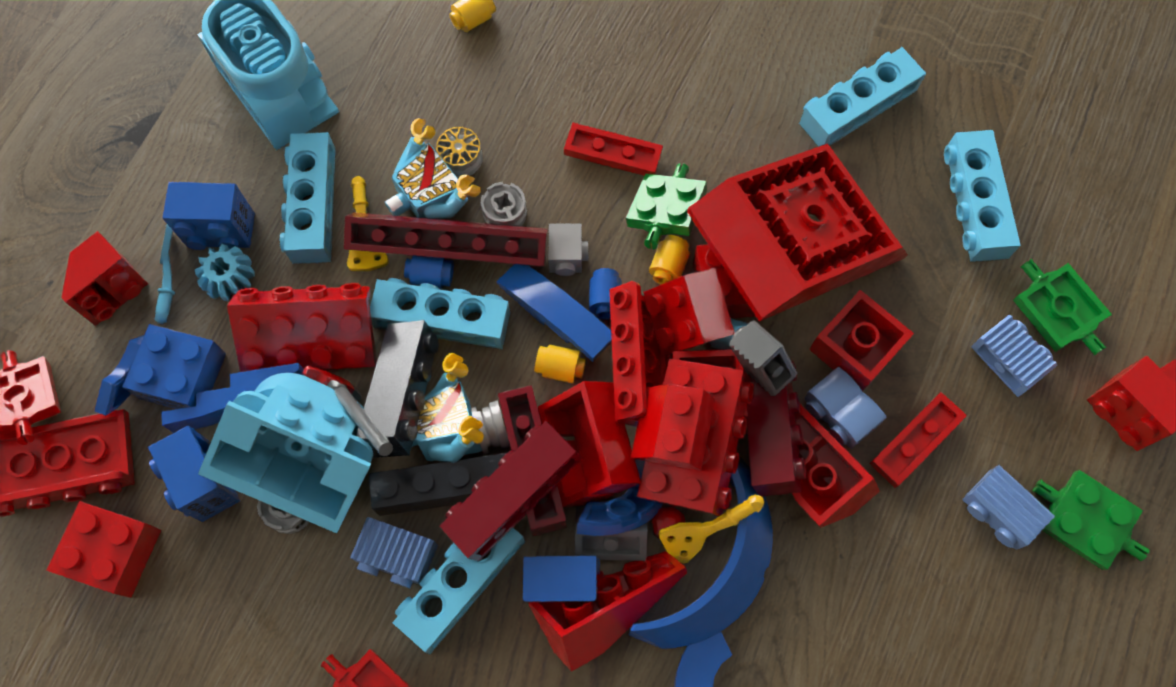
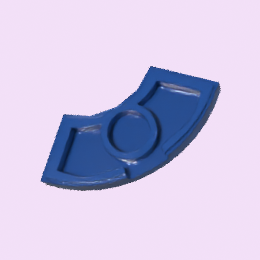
(111, 391)
(616, 515)
(701, 662)

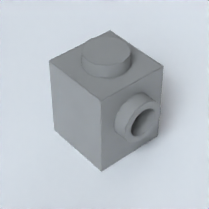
(566, 249)

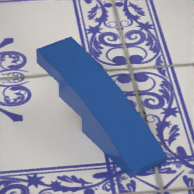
(556, 310)
(212, 403)

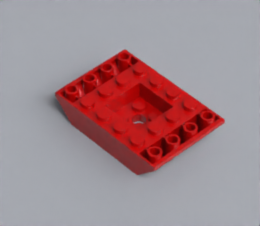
(774, 248)

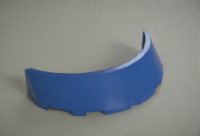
(731, 591)

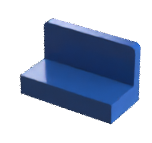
(560, 578)

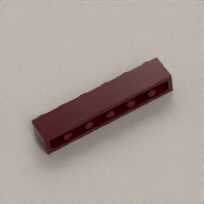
(445, 238)

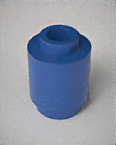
(429, 270)
(599, 294)

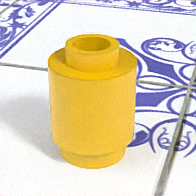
(471, 13)
(669, 259)
(559, 363)

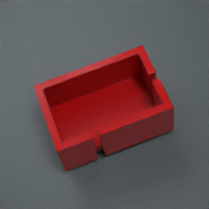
(607, 464)

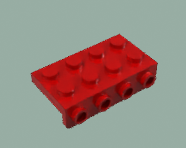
(303, 326)
(634, 353)
(66, 462)
(705, 488)

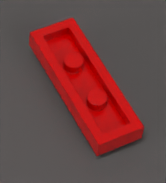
(612, 149)
(918, 440)

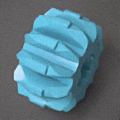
(224, 272)

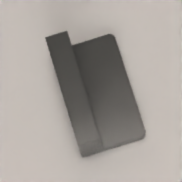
(621, 546)

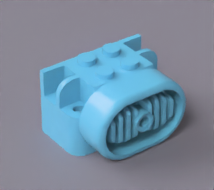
(266, 67)
(290, 449)

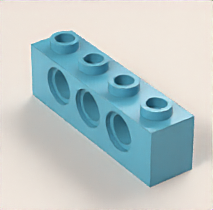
(901, 79)
(988, 181)
(315, 242)
(452, 326)
(430, 631)

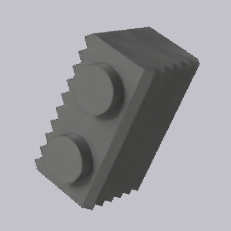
(763, 357)

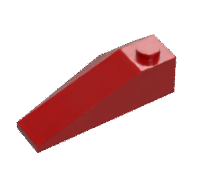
(834, 480)
(587, 629)

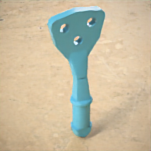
(165, 292)

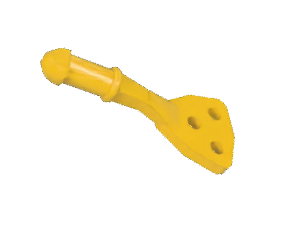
(367, 258)
(700, 531)

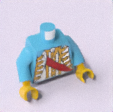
(426, 181)
(446, 423)

